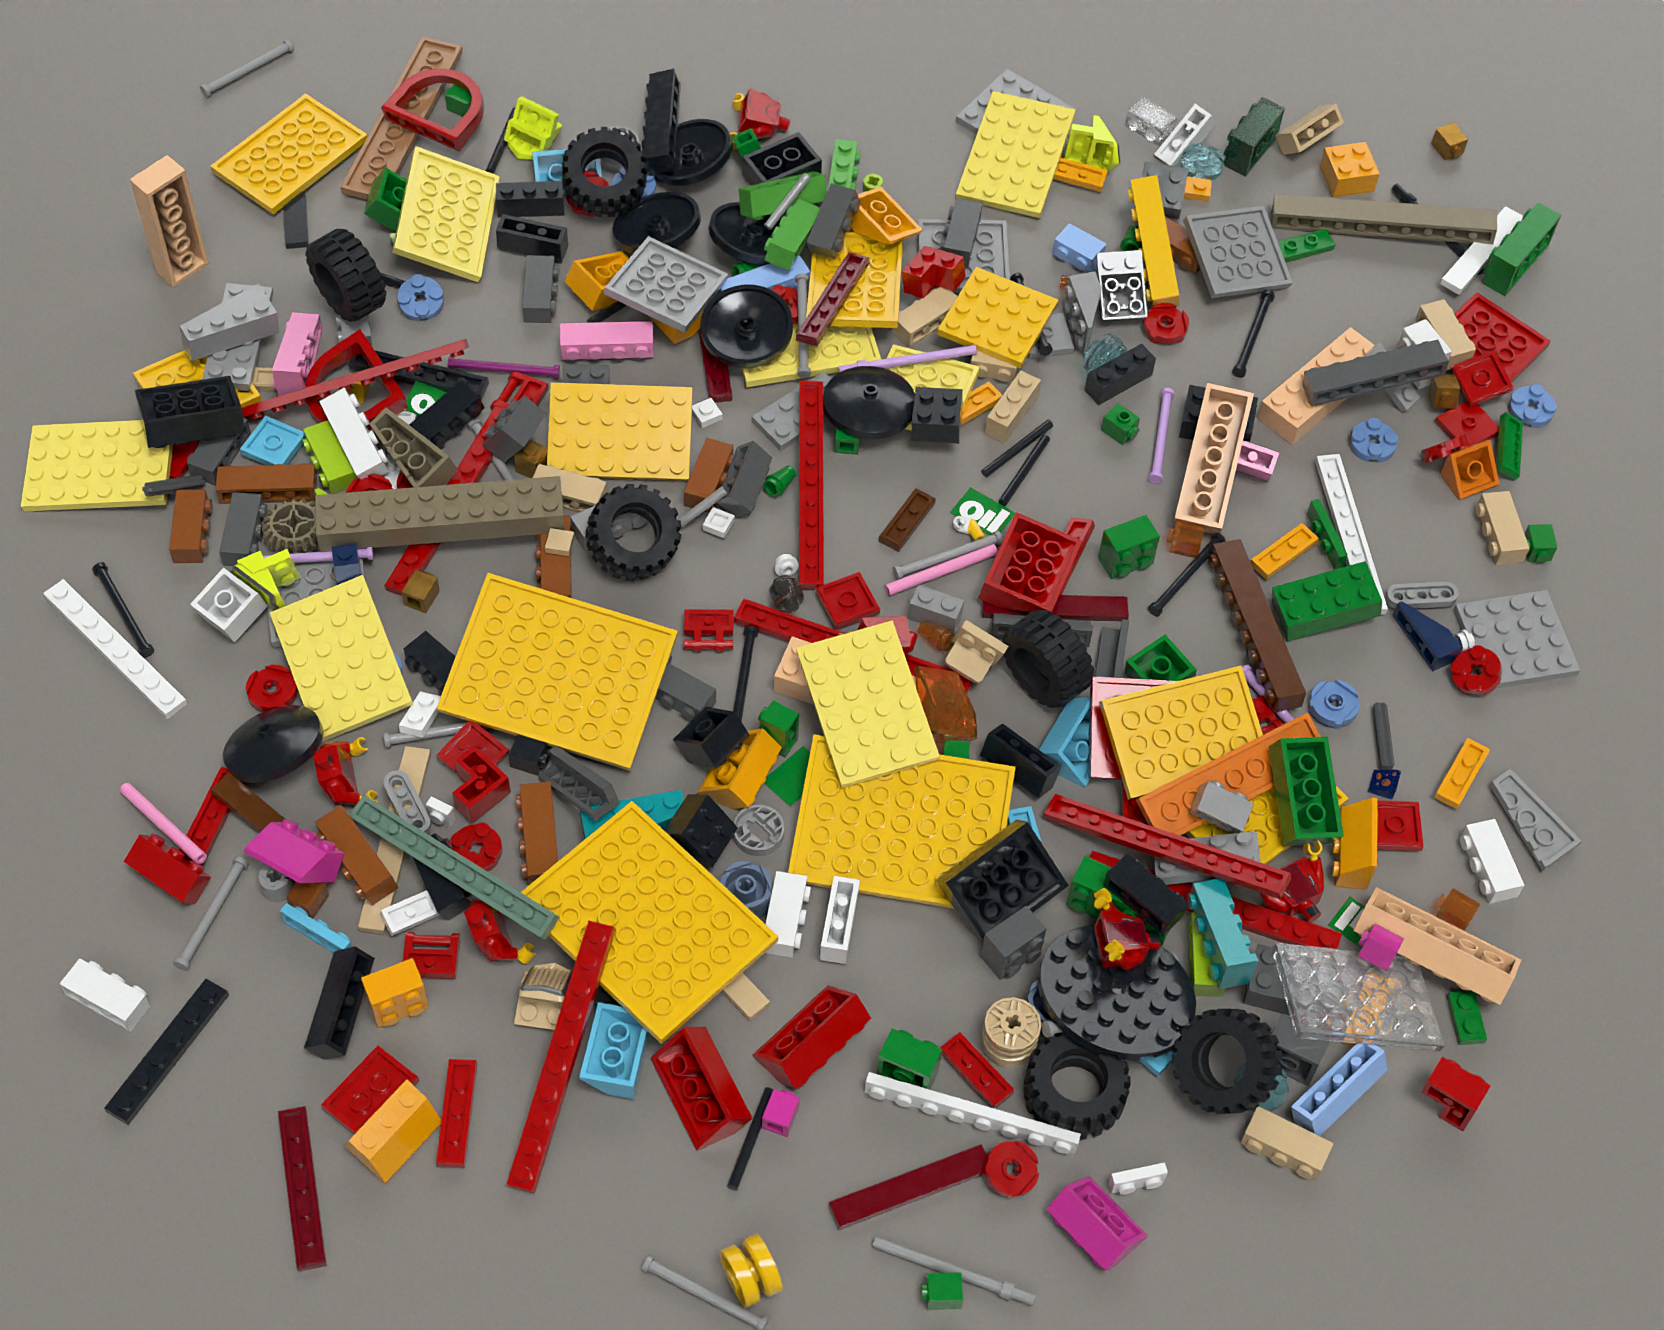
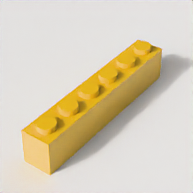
(1154, 240)

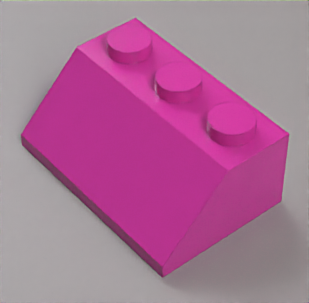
(296, 852)
(1096, 1222)

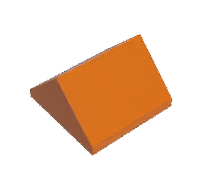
(1471, 470)

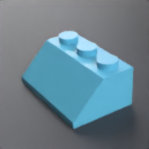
(549, 165)
(1069, 741)
(614, 1052)

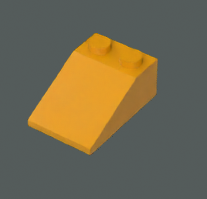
(883, 218)
(591, 275)

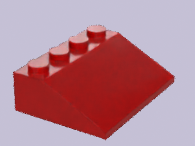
(1029, 566)

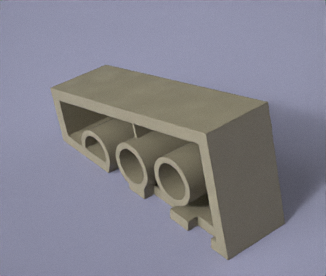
(413, 453)

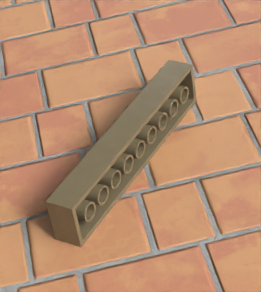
(439, 513)

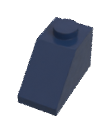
(346, 562)

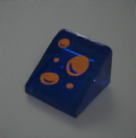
(1384, 782)

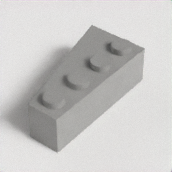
(230, 324)

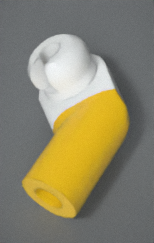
(968, 526)

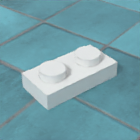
(420, 715)
(409, 913)
(1128, 1181)

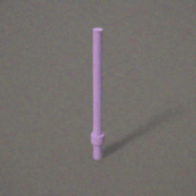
(915, 358)

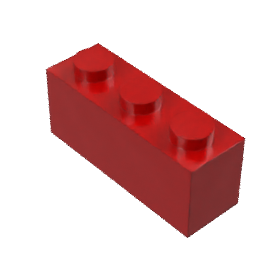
(167, 868)

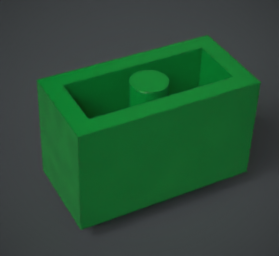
(781, 725)

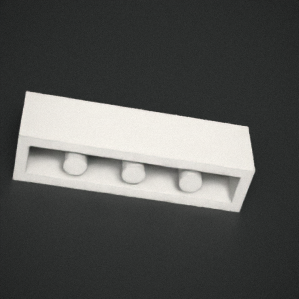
(354, 435)

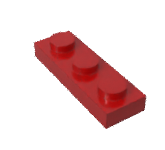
(977, 1070)

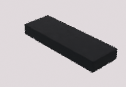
(296, 222)

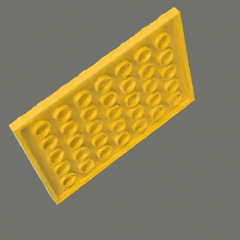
(558, 671)
(897, 827)
(674, 922)

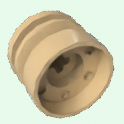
(1010, 1046)

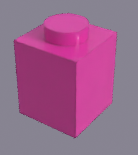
(1379, 946)
(780, 1112)

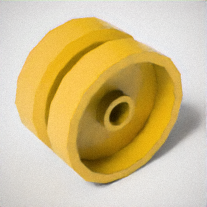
(751, 1270)

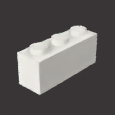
(1491, 861)
(787, 912)
(839, 919)
(105, 994)

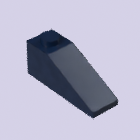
(1430, 638)

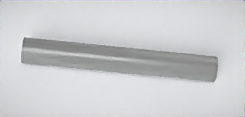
(787, 201)
(702, 506)

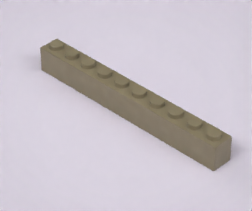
(1384, 219)

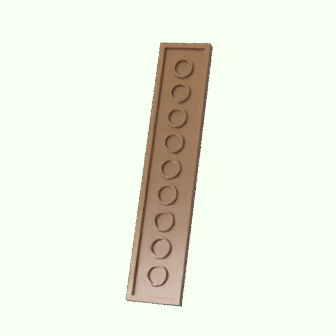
(388, 142)

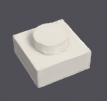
(706, 412)
(718, 522)
(440, 812)

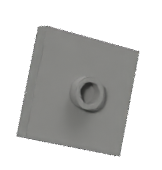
(1057, 335)

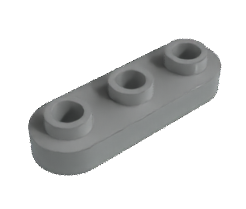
(1429, 591)
(406, 796)

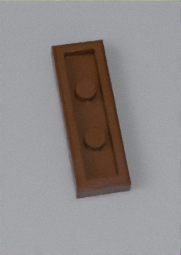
(907, 520)
(245, 803)

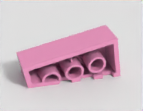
(297, 352)

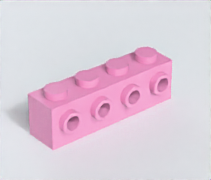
(606, 340)

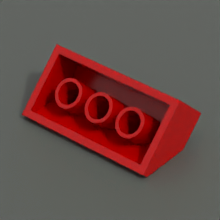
(813, 1036)
(701, 1087)

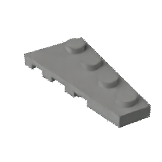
(1536, 823)

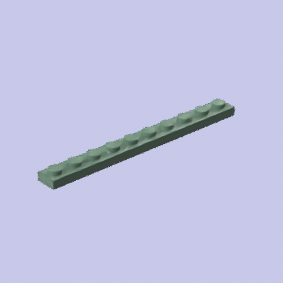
(455, 867)

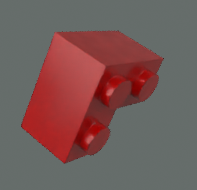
(930, 269)
(482, 785)
(1457, 1091)

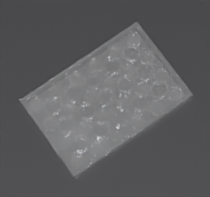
(1353, 1001)

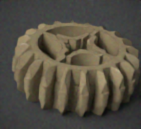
(291, 527)

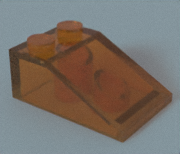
(946, 705)

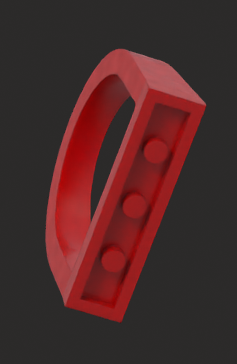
(457, 137)
(342, 352)

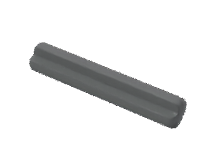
(171, 485)
(1383, 736)

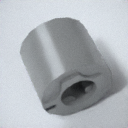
(274, 884)

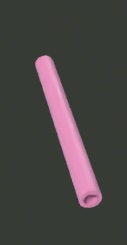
(941, 569)
(163, 823)

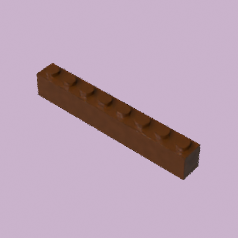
(1257, 626)

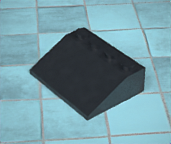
(190, 411)
(1002, 878)

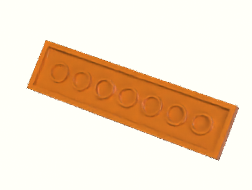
(1240, 771)

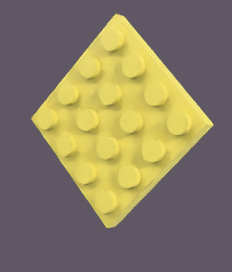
(936, 374)

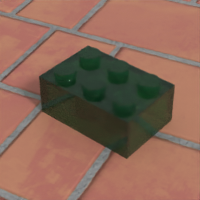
(1253, 136)

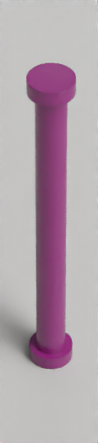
(504, 367)

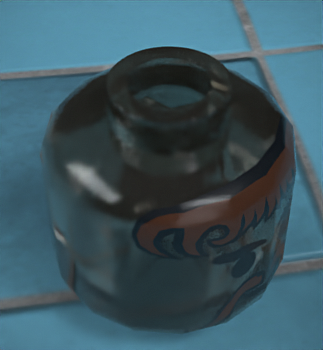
(786, 593)

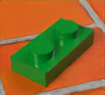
(1466, 1017)

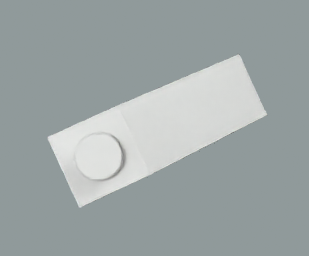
(1189, 131)

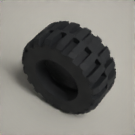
(604, 145)
(346, 274)
(654, 510)
(1048, 658)
(1194, 1067)
(1067, 1114)

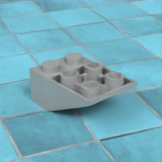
(1121, 284)
(1081, 306)

